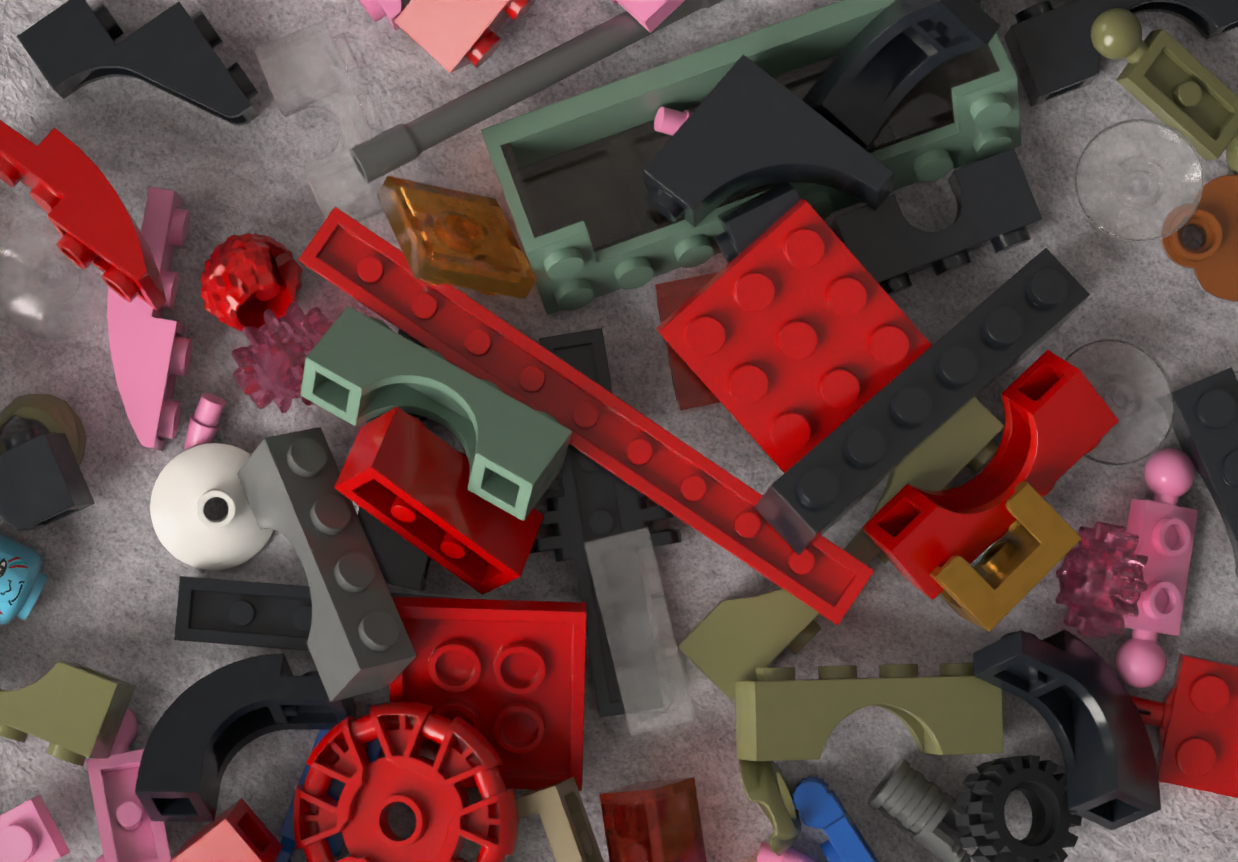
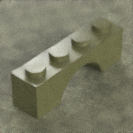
(70, 709)
(794, 717)

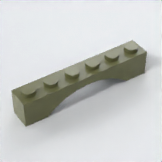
(757, 629)

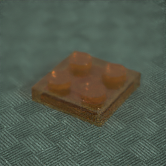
(455, 238)

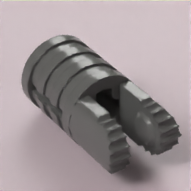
(918, 809)

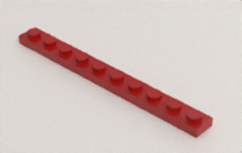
(599, 421)

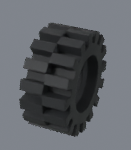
(987, 804)

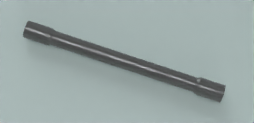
(408, 140)

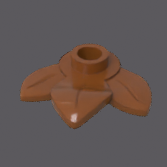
(1217, 257)

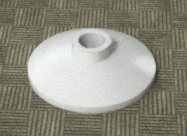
(179, 501)

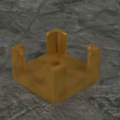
(1011, 565)

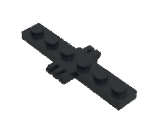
(592, 509)

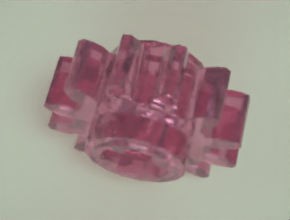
(277, 355)
(1101, 580)

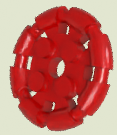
(404, 776)

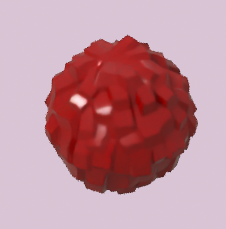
(248, 278)

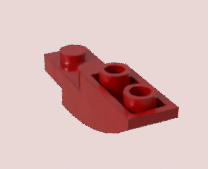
(83, 211)

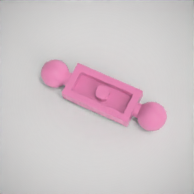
(1167, 541)
(121, 819)

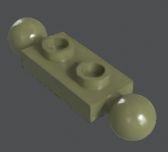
(1171, 84)

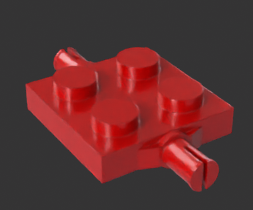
(1197, 726)

